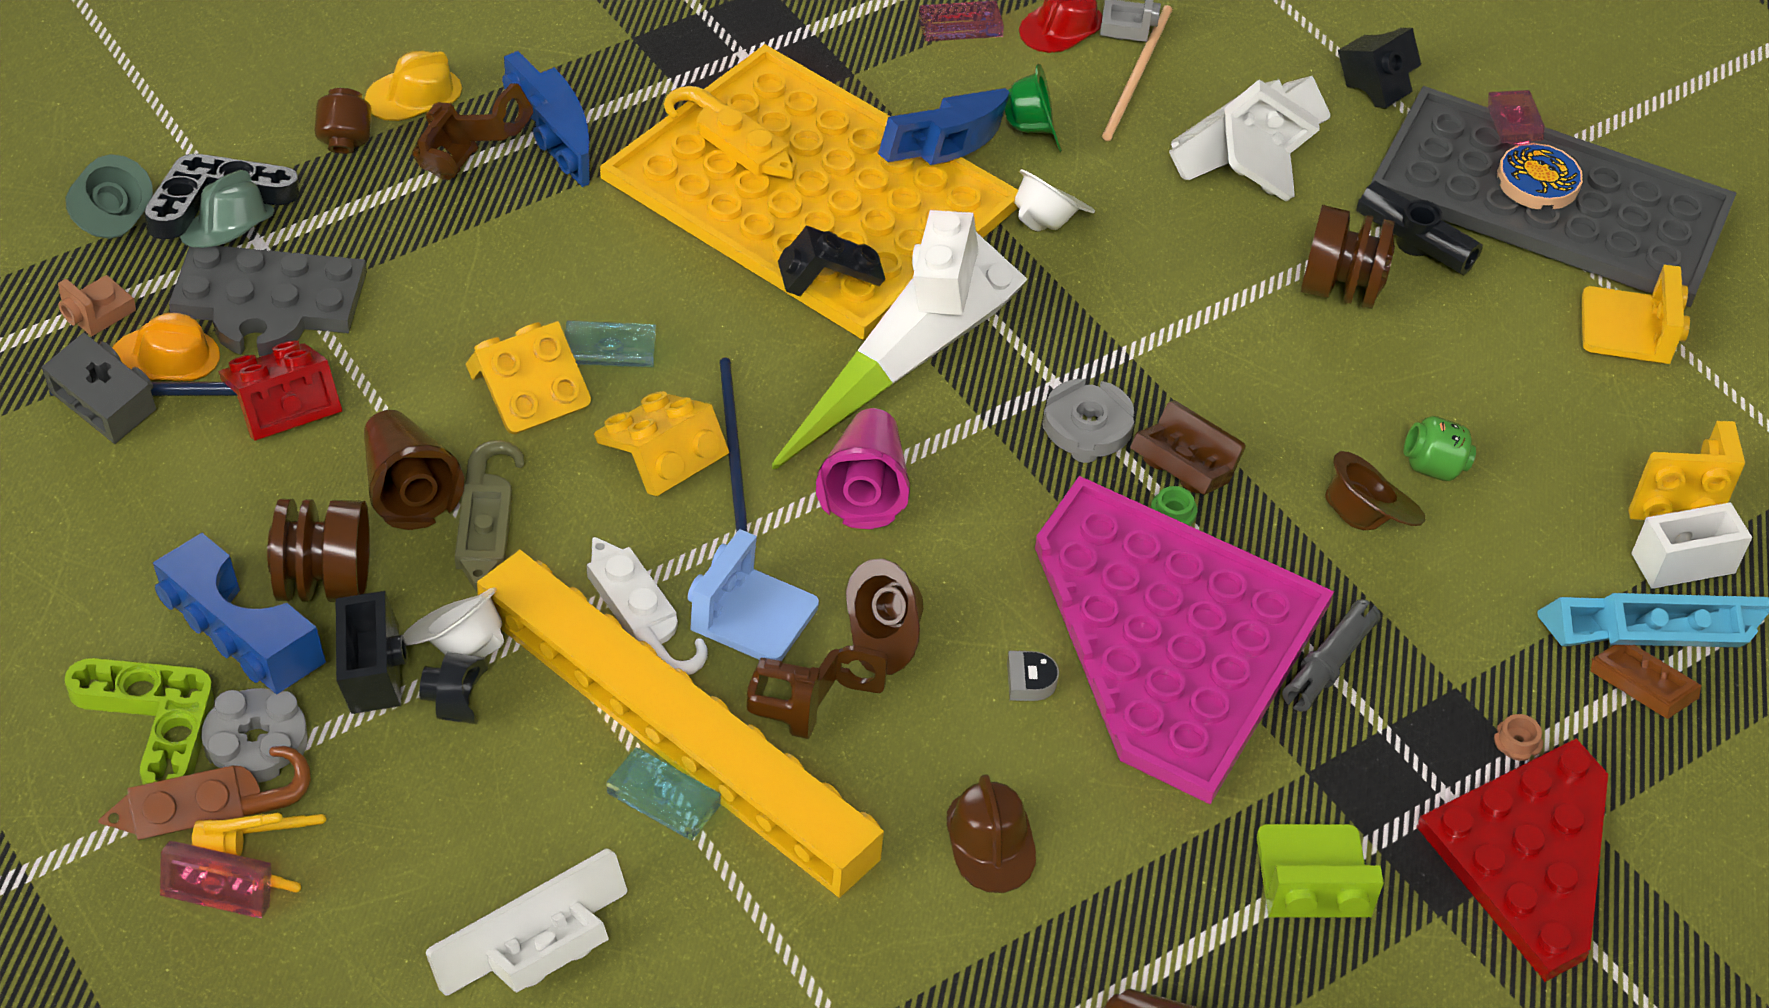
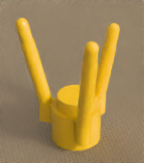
(228, 835)

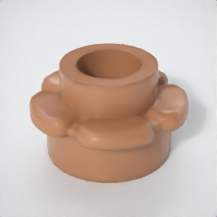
(1519, 728)

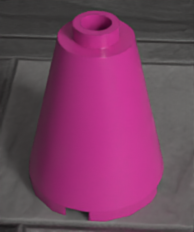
(865, 473)

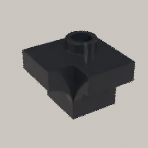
(1381, 65)

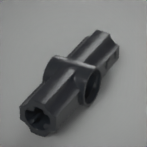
(1420, 228)

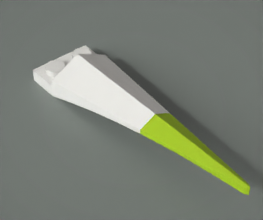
(903, 343)

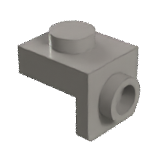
(1129, 19)

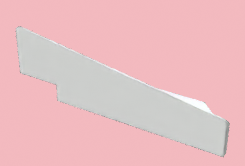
(1205, 144)

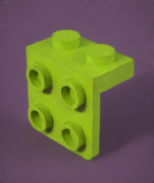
(1316, 871)

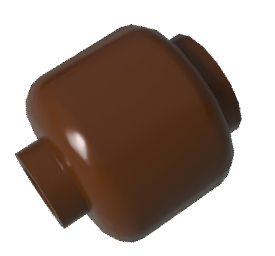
(343, 120)

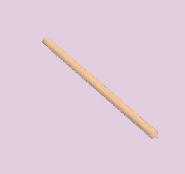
(1136, 74)

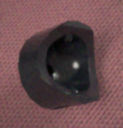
(453, 686)

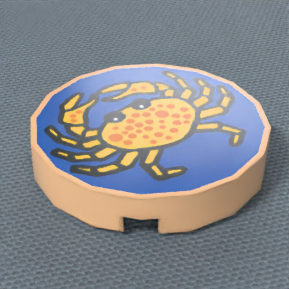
(1539, 176)

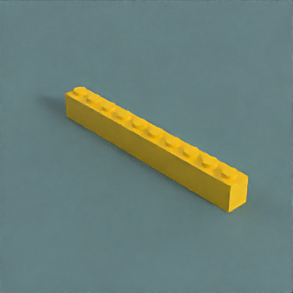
(685, 724)

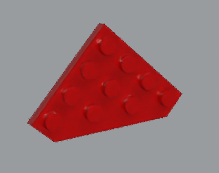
(1531, 852)

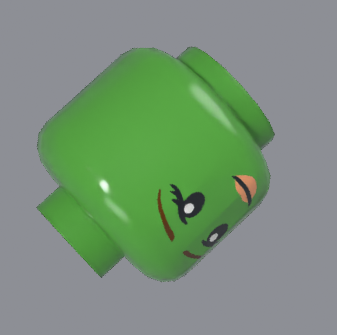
(1439, 448)

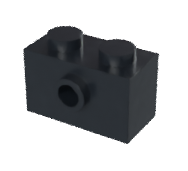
(368, 652)

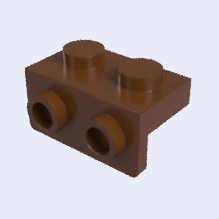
(1190, 449)

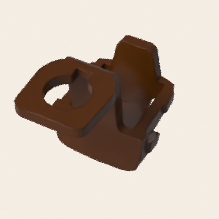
(459, 132)
(811, 686)

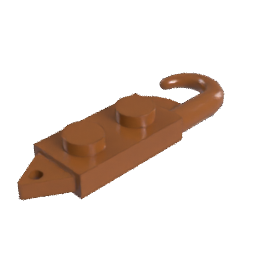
(207, 795)

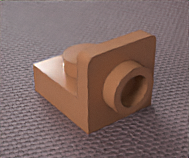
(95, 305)

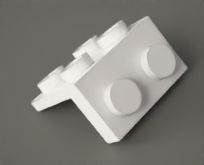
(1263, 133)

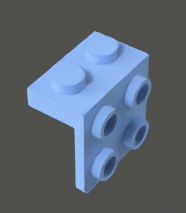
(747, 606)

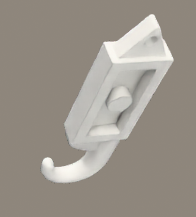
(638, 601)

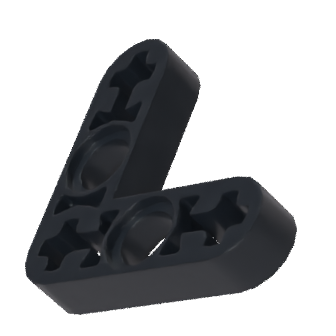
(170, 214)

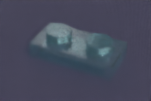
(663, 793)

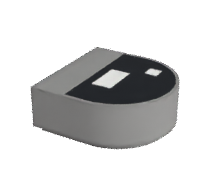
(1031, 675)

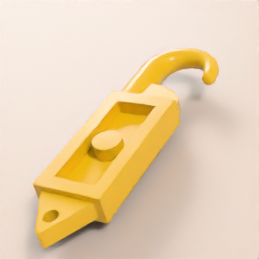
(735, 133)

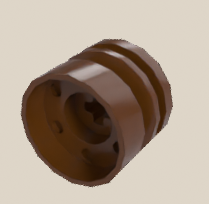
(1348, 256)
(313, 550)

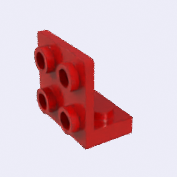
(282, 388)

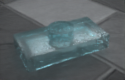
(611, 343)

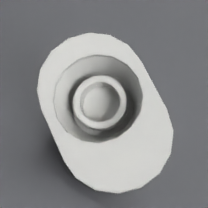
(1045, 205)
(461, 627)

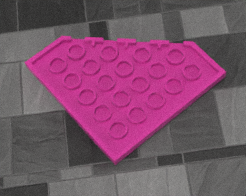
(1173, 632)

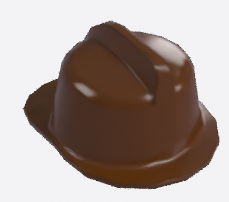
(1366, 497)
(884, 612)
(991, 837)

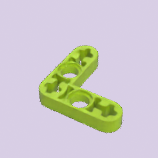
(168, 710)

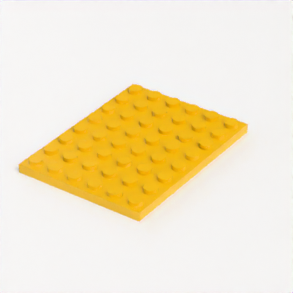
(835, 185)

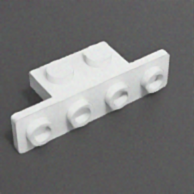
(534, 931)

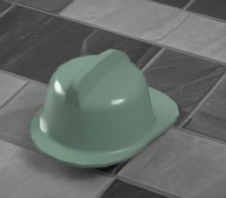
(109, 196)
(227, 211)

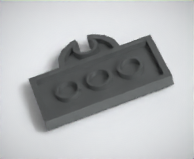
(267, 293)

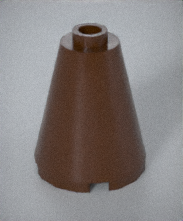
(409, 472)

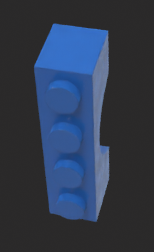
(269, 643)

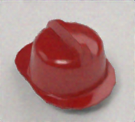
(1060, 24)

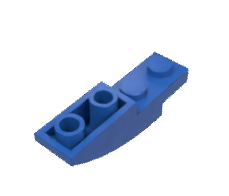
(557, 114)
(945, 133)

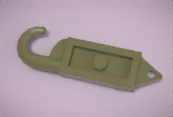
(484, 513)

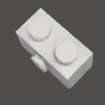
(945, 262)
(1691, 545)

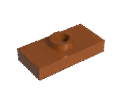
(1646, 679)

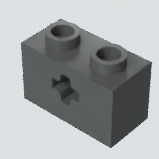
(100, 387)

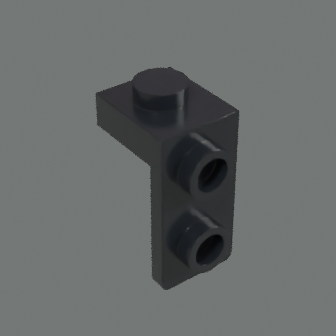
(818, 249)

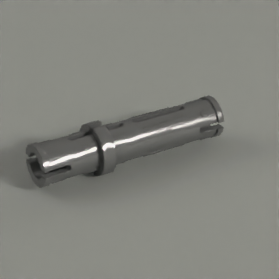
(1322, 666)

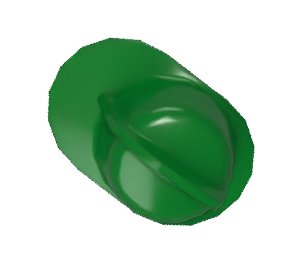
(1030, 105)

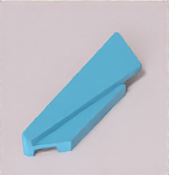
(1656, 619)

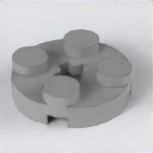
(1088, 438)
(247, 710)

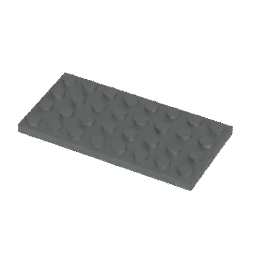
(1619, 225)

